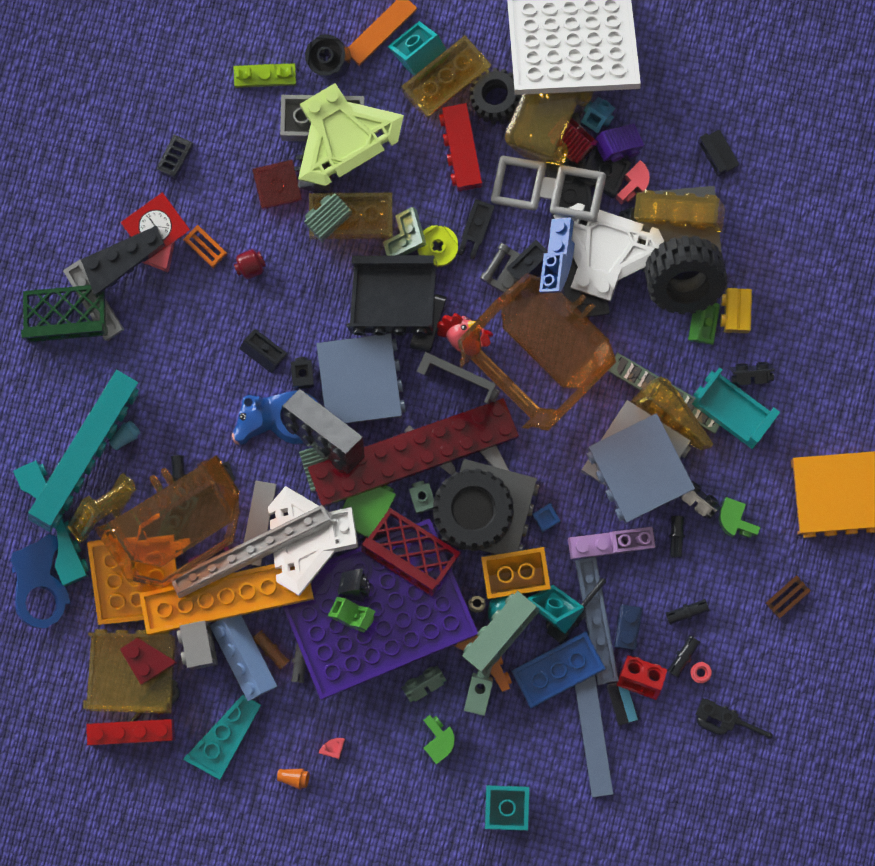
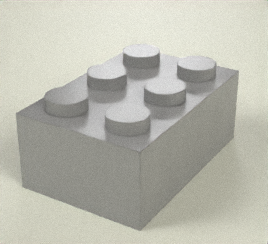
(197, 644)

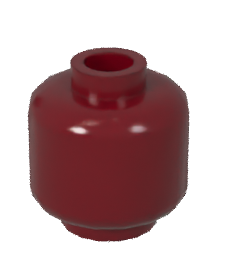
(250, 264)

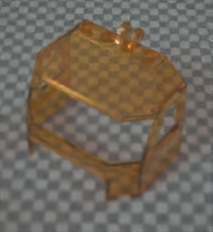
(553, 335)
(174, 522)

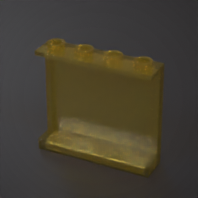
(112, 681)

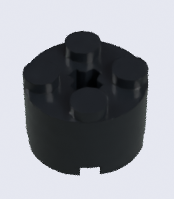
(323, 46)

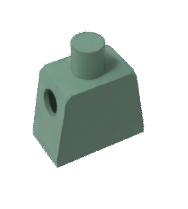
(478, 698)

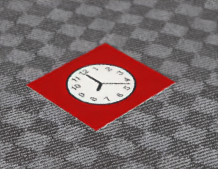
(157, 213)

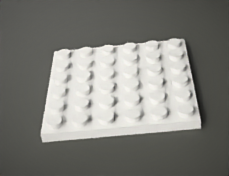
(572, 46)

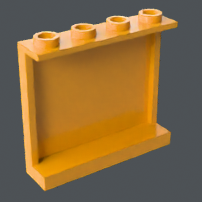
(835, 493)

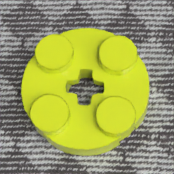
(449, 246)

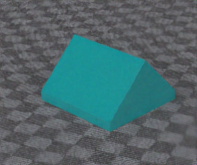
(557, 607)

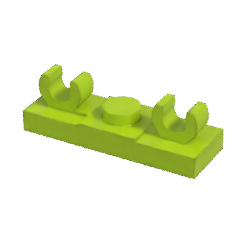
(264, 75)

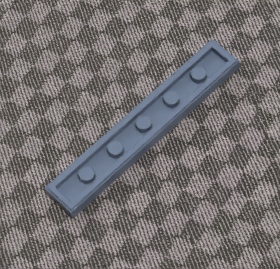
(597, 618)
(593, 738)

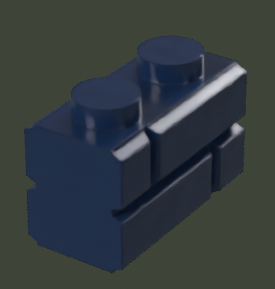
(627, 627)

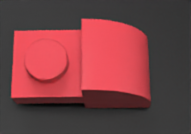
(637, 181)

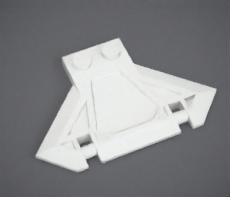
(608, 251)
(313, 551)

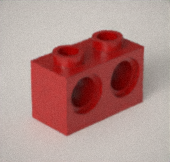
(641, 681)

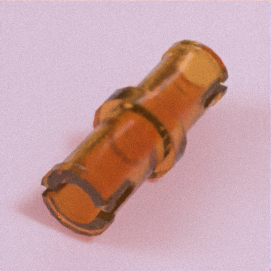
(270, 649)

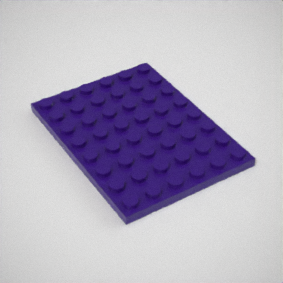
(404, 625)

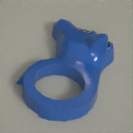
(261, 415)
(33, 571)

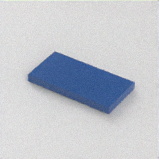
(558, 670)

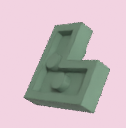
(410, 236)

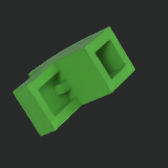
(730, 519)
(351, 614)
(444, 740)

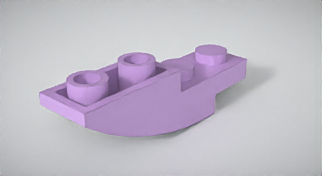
(611, 543)

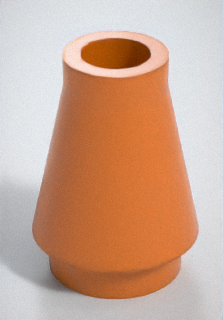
(294, 777)

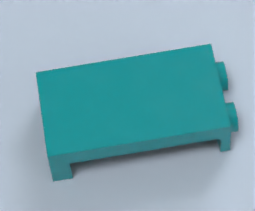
(733, 409)

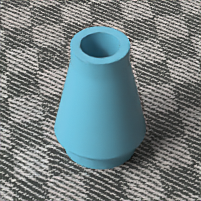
(127, 433)

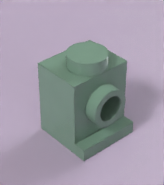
(421, 505)

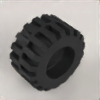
(487, 83)

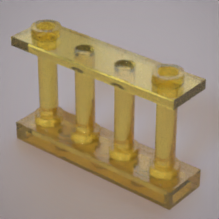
(92, 511)

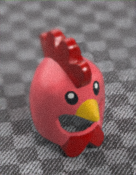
(456, 326)

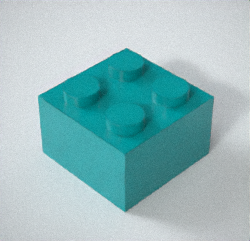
(507, 807)

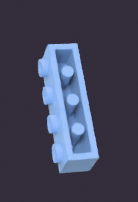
(243, 656)

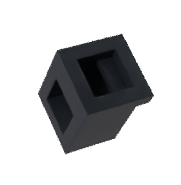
(302, 382)

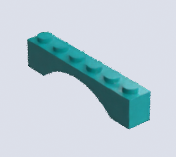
(68, 562)

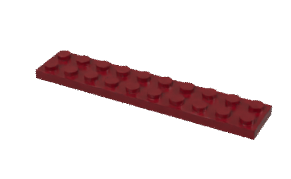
(416, 452)

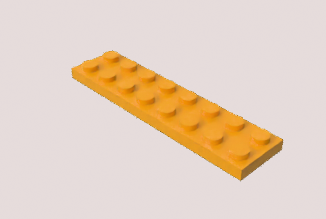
(225, 598)

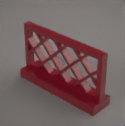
(397, 563)

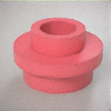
(701, 665)

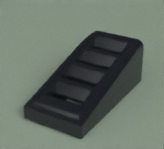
(181, 159)

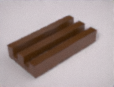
(800, 585)

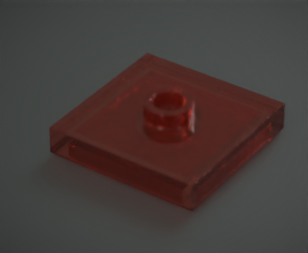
(277, 184)

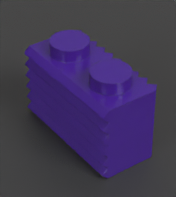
(619, 142)

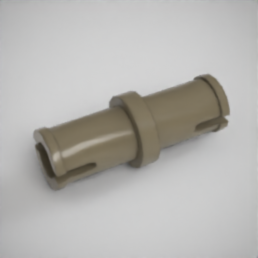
(476, 609)

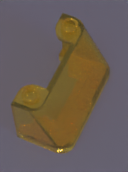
(541, 123)

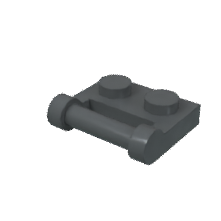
(505, 279)

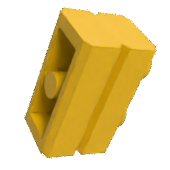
(736, 311)

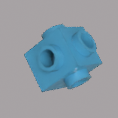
(598, 114)

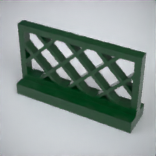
(63, 331)

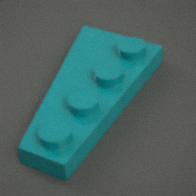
(220, 744)

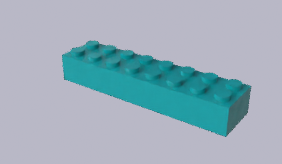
(81, 453)

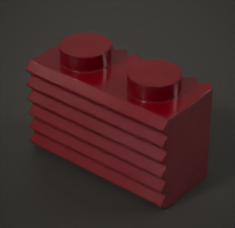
(578, 141)

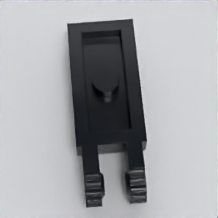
(476, 226)

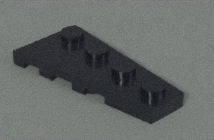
(115, 261)

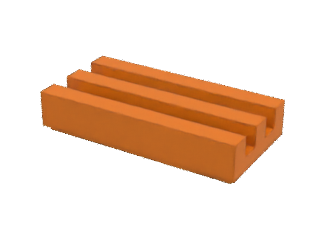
(217, 258)

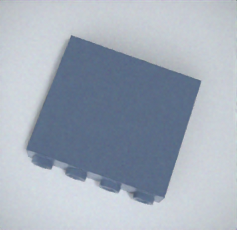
(361, 378)
(639, 468)

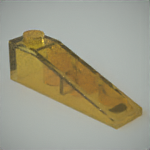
(672, 410)

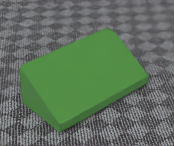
(704, 325)

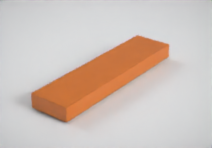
(381, 30)

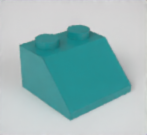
(417, 47)

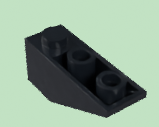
(354, 585)

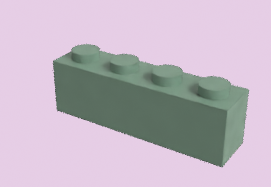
(500, 633)

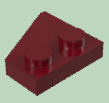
(146, 660)

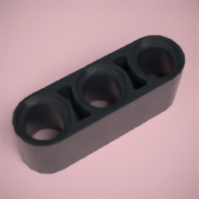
(425, 343)

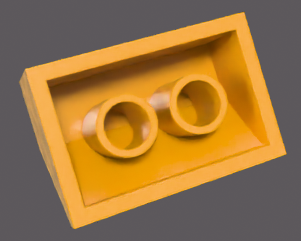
(514, 572)

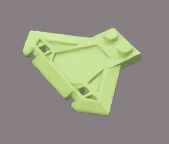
(343, 135)

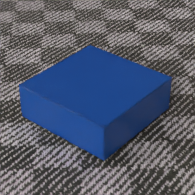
(546, 517)

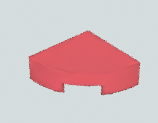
(333, 748)

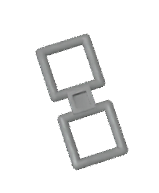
(548, 188)

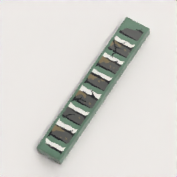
(639, 377)

